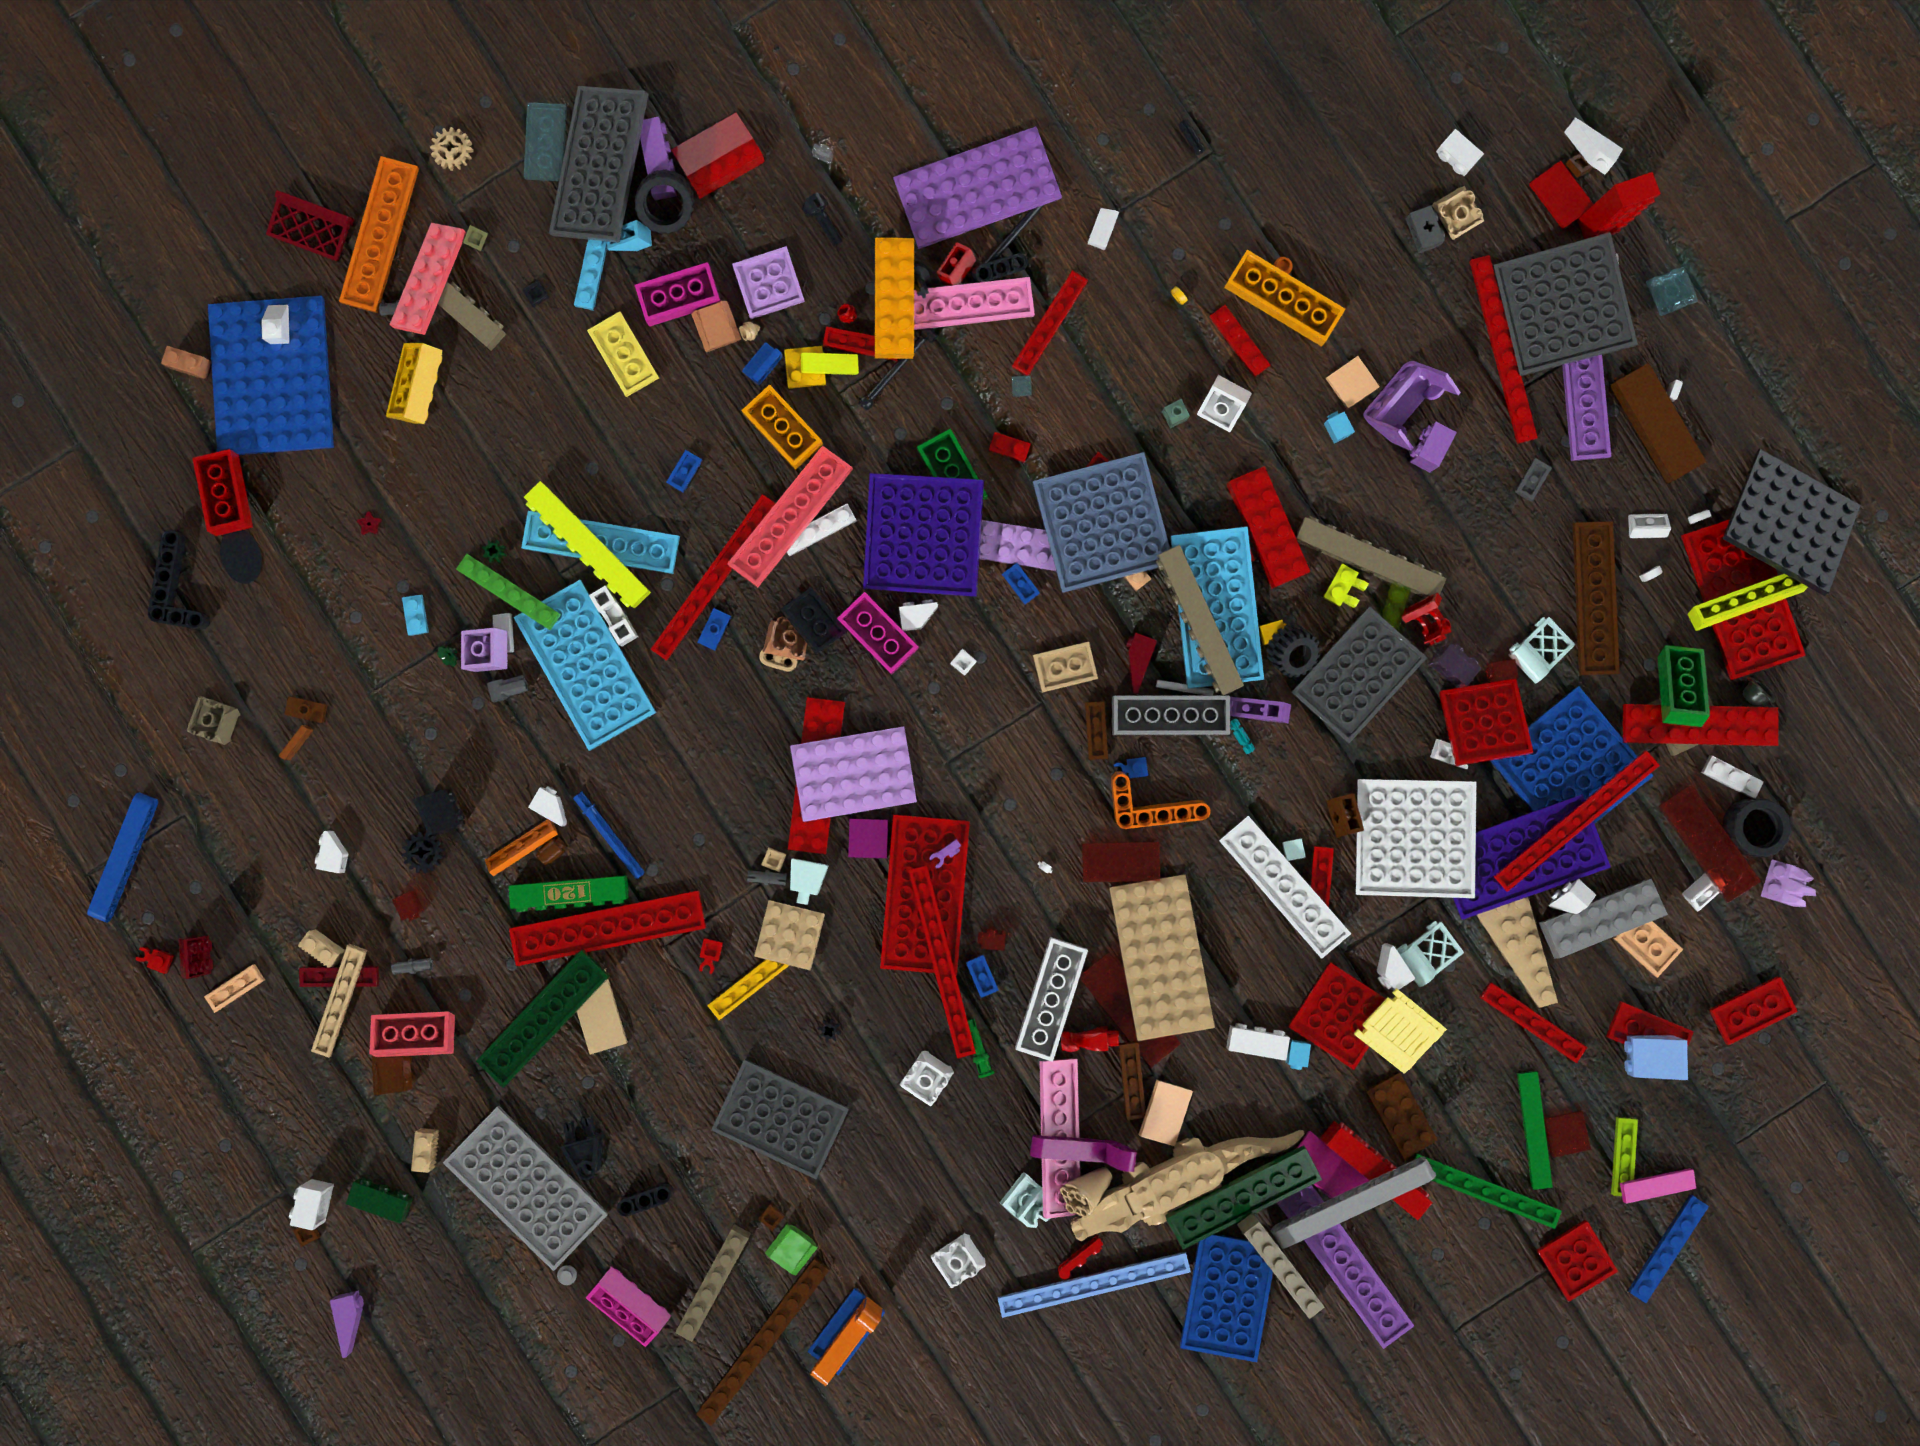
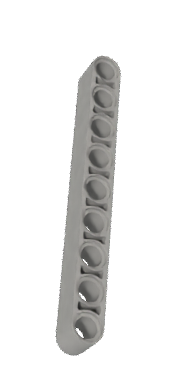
(1353, 1202)

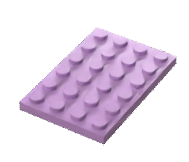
(853, 774)

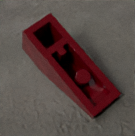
(1139, 655)

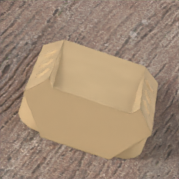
(1458, 212)

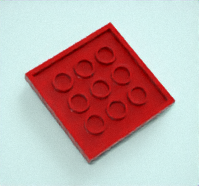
(1486, 722)
(1334, 1012)

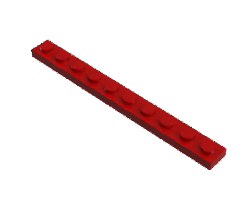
(1503, 349)
(709, 582)
(1576, 820)
(942, 961)

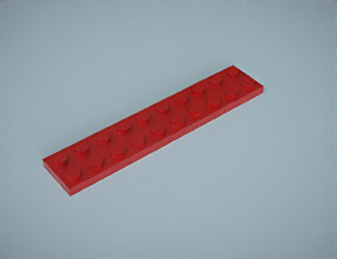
(607, 928)

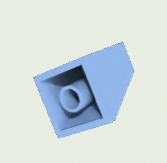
(1656, 1057)

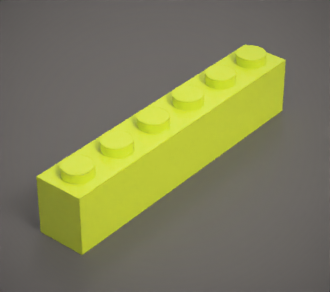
(1744, 600)

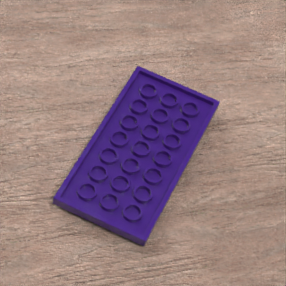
(1505, 841)

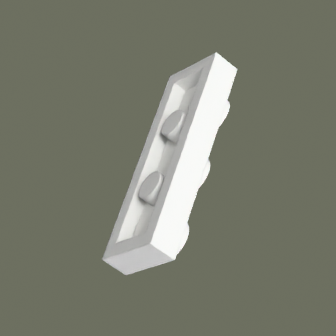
(1732, 777)

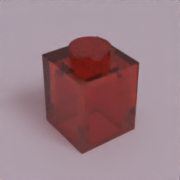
(1502, 670)
(408, 906)

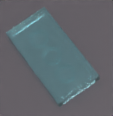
(544, 141)

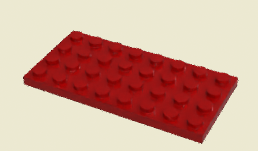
(1753, 638)
(911, 846)

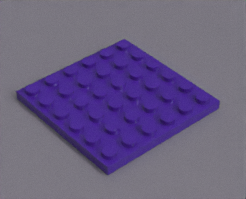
(923, 534)

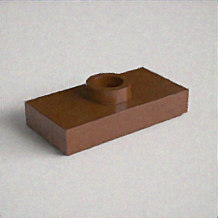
(305, 709)

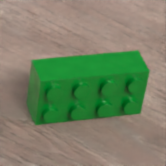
(946, 458)
(1683, 686)

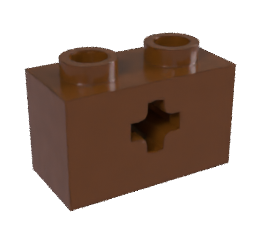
(1345, 815)

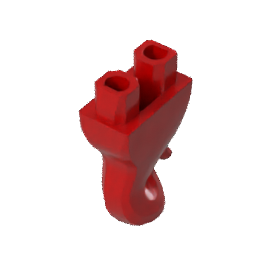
(1095, 1039)

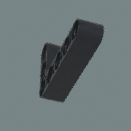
(170, 586)

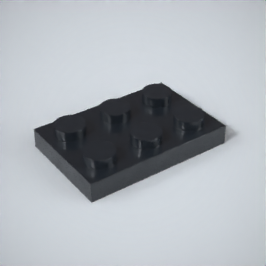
(813, 621)

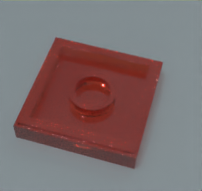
(1567, 1134)

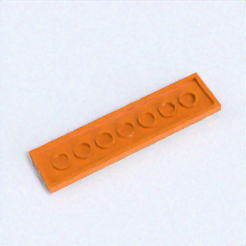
(379, 234)

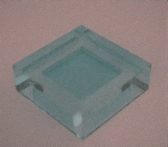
(1021, 386)

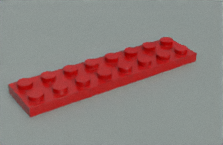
(821, 722)
(1724, 726)

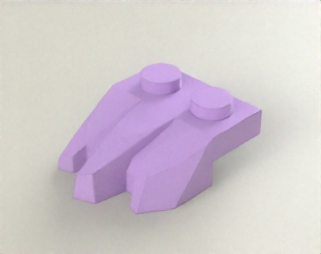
(1787, 884)

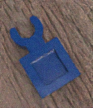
(1135, 767)

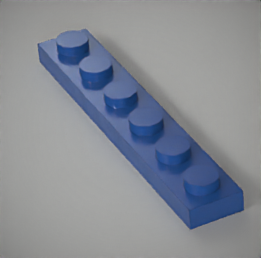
(1668, 1248)

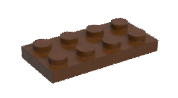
(1401, 1115)

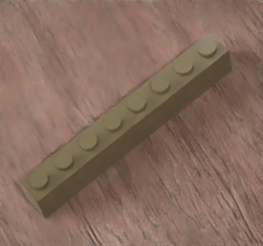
(1369, 558)
(1200, 620)

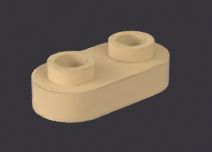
(778, 662)

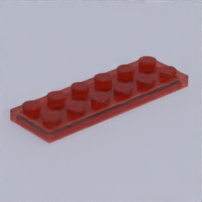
(1709, 844)
(1109, 987)

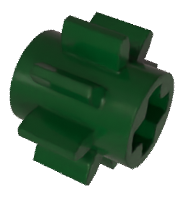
(498, 556)

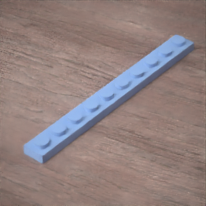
(1093, 1284)

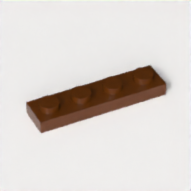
(1132, 1080)

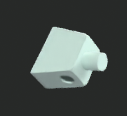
(806, 878)

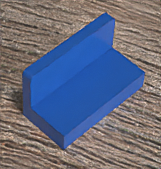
(762, 363)

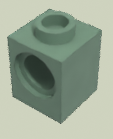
(1175, 413)

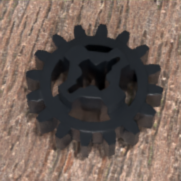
(422, 844)

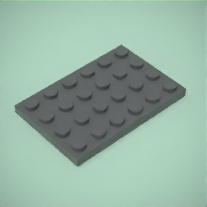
(1359, 674)
(780, 1119)

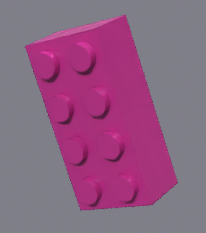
(677, 294)
(878, 633)

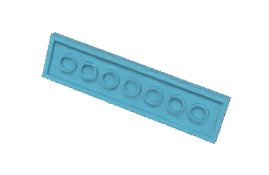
(630, 545)

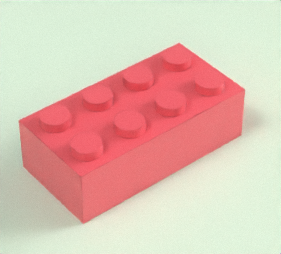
(412, 1034)

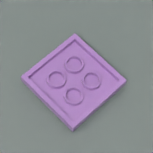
(768, 282)

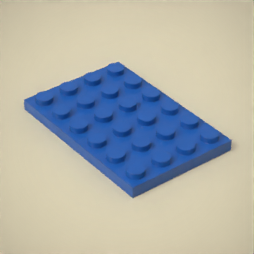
(1227, 1299)

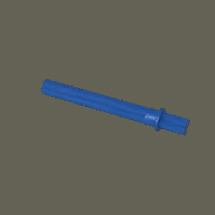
(608, 835)

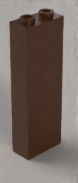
(1657, 422)

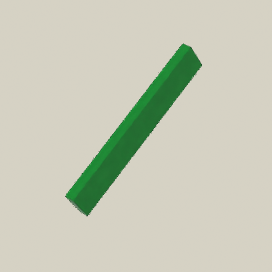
(1534, 1130)

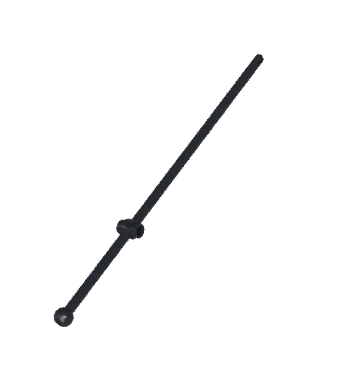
(929, 334)

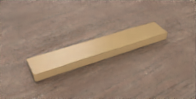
(339, 1000)

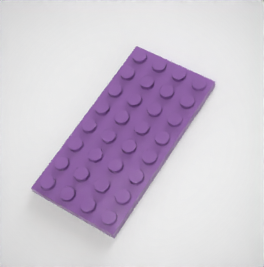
(977, 187)

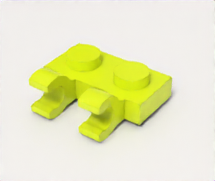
(1341, 585)

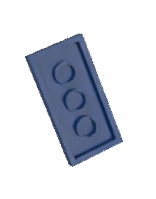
(836, 1324)

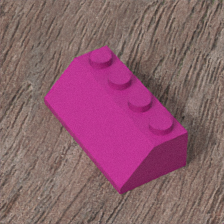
(628, 1306)

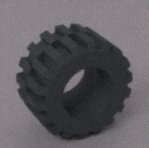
(1301, 659)

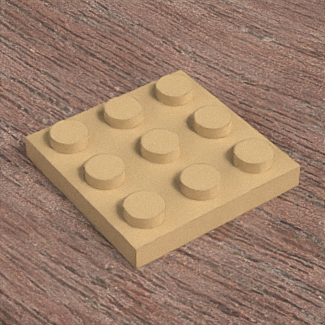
(789, 935)

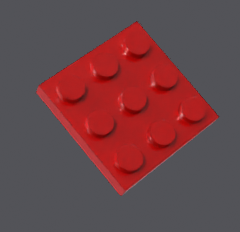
(1577, 1260)

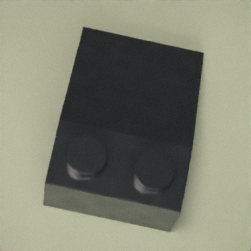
(439, 812)

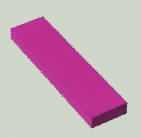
(1658, 1185)

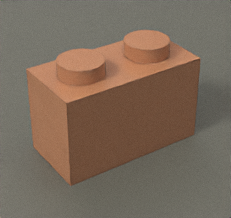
(186, 362)

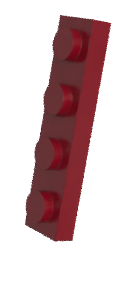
(325, 977)

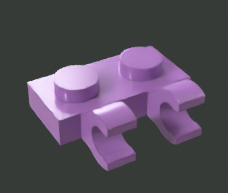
(951, 850)

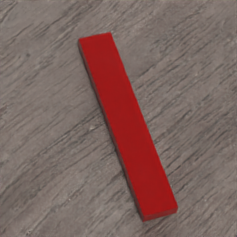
(1049, 323)
(1533, 1022)

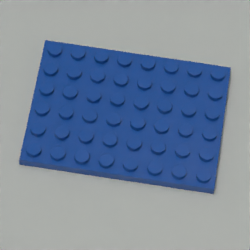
(267, 392)

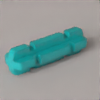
(1241, 736)

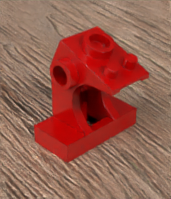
(1419, 610)

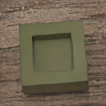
(475, 237)

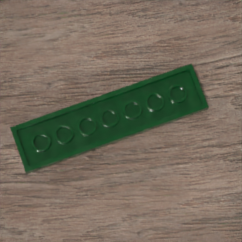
(543, 1018)
(1243, 1196)

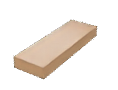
(234, 988)

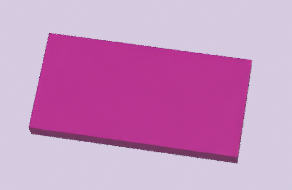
(1335, 1172)

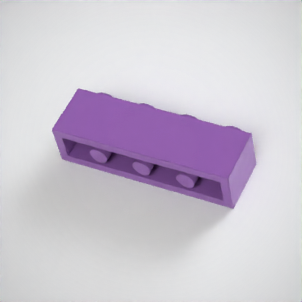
(656, 154)

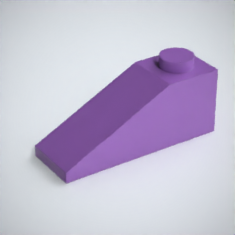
(1260, 709)
(347, 1315)

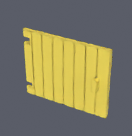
(1400, 1031)

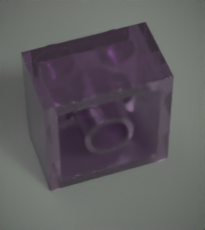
(1455, 665)

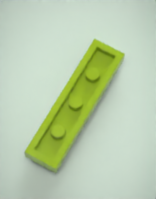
(1624, 1152)

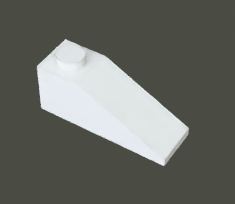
(1593, 146)

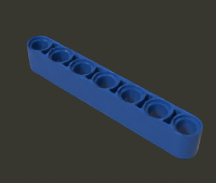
(122, 857)

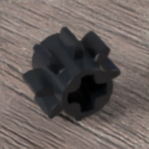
(830, 1024)

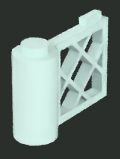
(1528, 657)
(1416, 959)

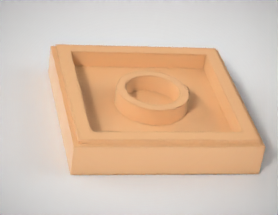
(1352, 382)

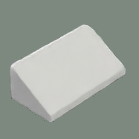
(1103, 228)
(1649, 525)
(505, 622)
(1700, 892)

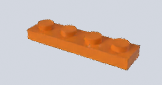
(521, 847)

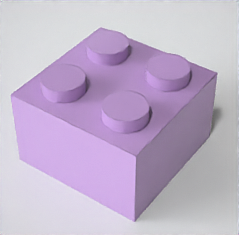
(484, 649)

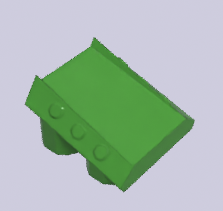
(791, 1249)

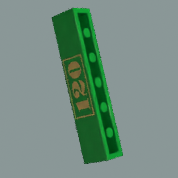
(568, 892)

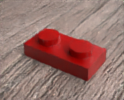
(1009, 447)

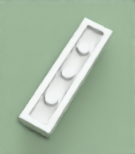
(823, 527)

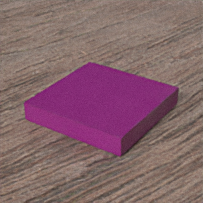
(868, 838)

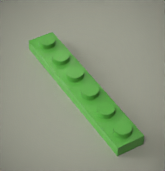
(508, 592)

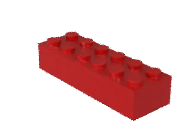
(1619, 206)
(1268, 527)
(1370, 1165)

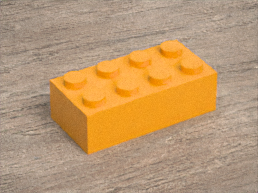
(782, 427)

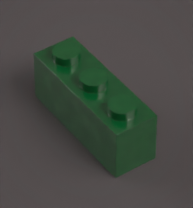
(379, 1200)

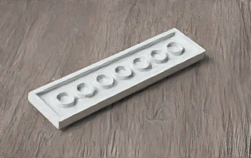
(1285, 887)

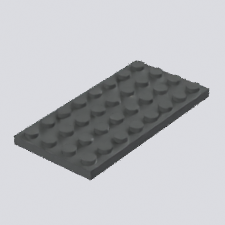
(598, 163)

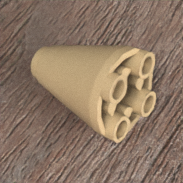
(1086, 1191)

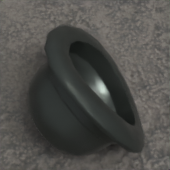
(1757, 692)

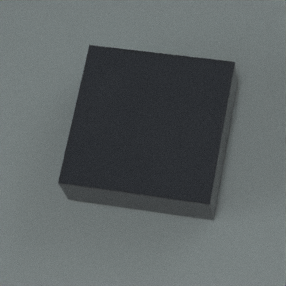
(535, 293)

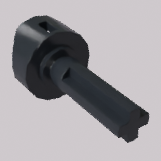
(815, 207)
(921, 279)

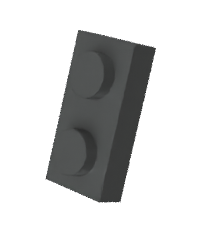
(1533, 479)

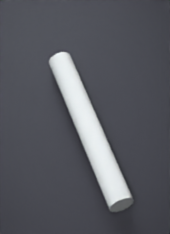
(1183, 687)

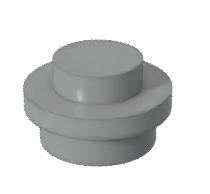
(567, 1275)

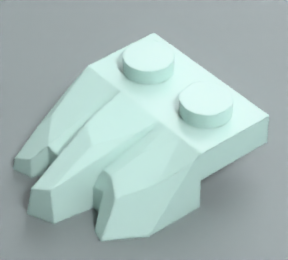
(1025, 1201)

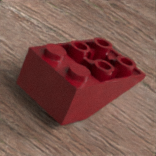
(195, 956)

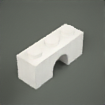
(614, 615)

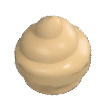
(749, 331)

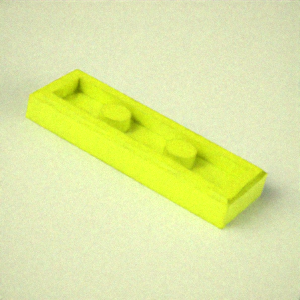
(829, 363)

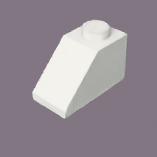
(276, 324)
(549, 805)

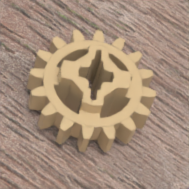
(456, 155)

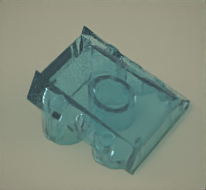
(1672, 291)

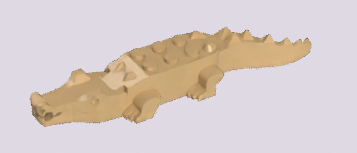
(1188, 1175)

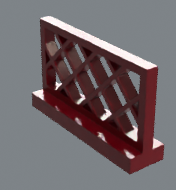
(309, 209)

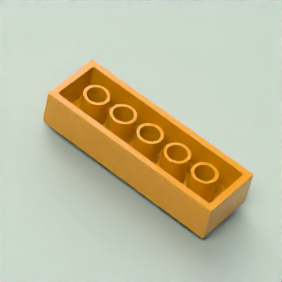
(894, 298)
(1284, 298)

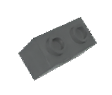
(1425, 239)

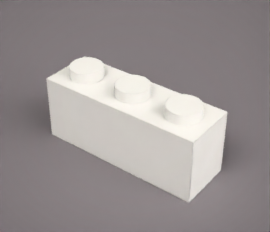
(1258, 1041)

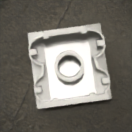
(927, 1077)
(958, 1260)

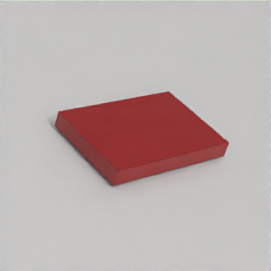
(1561, 194)

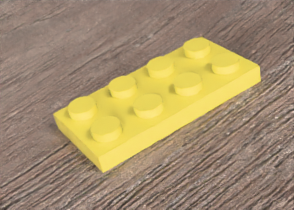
(623, 354)

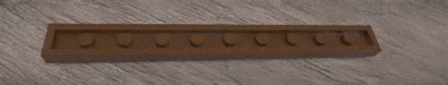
(762, 1341)

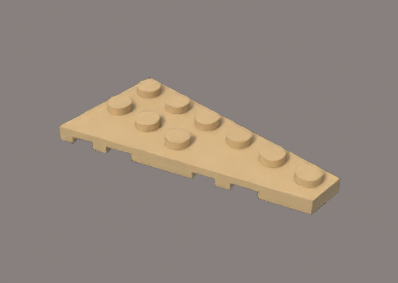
(1518, 940)

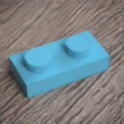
(415, 615)

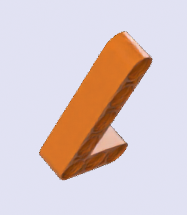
(1152, 810)
(863, 1319)

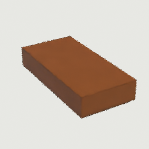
(296, 742)

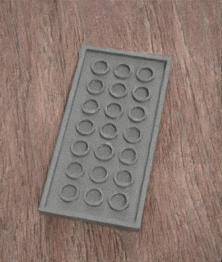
(526, 1188)

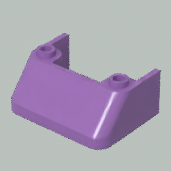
(1403, 396)

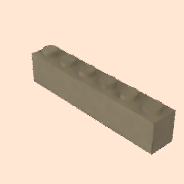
(1280, 1265)
(713, 1283)

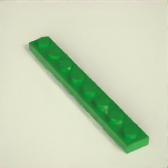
(1494, 1193)

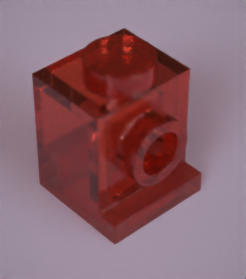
(992, 939)

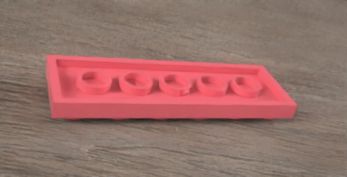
(428, 278)

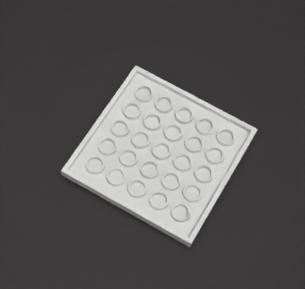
(1416, 838)

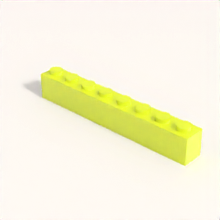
(590, 548)

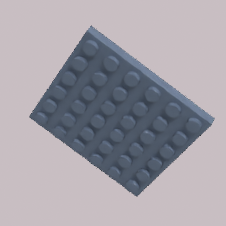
(1102, 522)

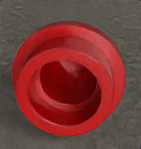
(847, 313)

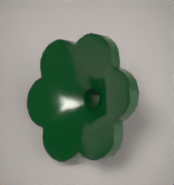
(448, 655)

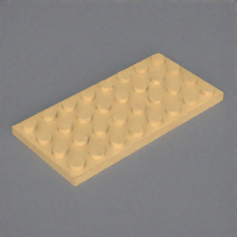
(1161, 958)

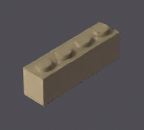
(471, 317)

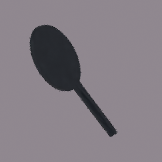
(241, 556)

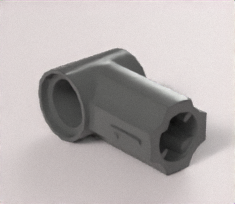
(502, 689)

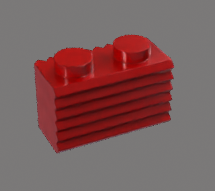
(956, 265)

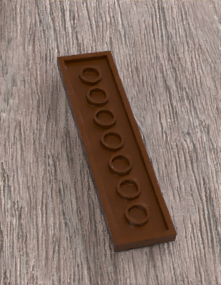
(1596, 598)

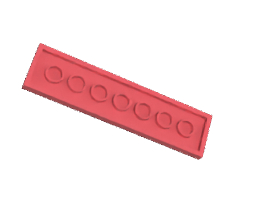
(790, 516)

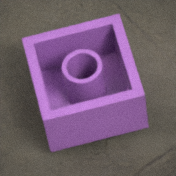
(1432, 447)

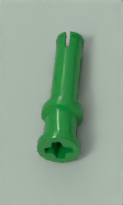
(980, 1058)

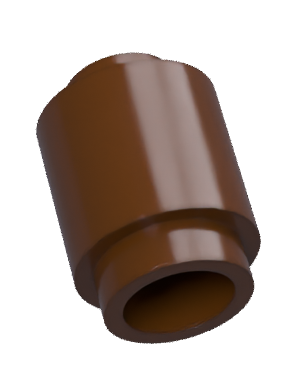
(551, 851)

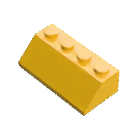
(414, 383)

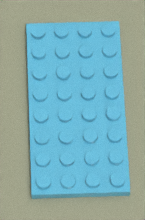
(1225, 577)
(587, 667)

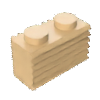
(322, 948)
(425, 1150)

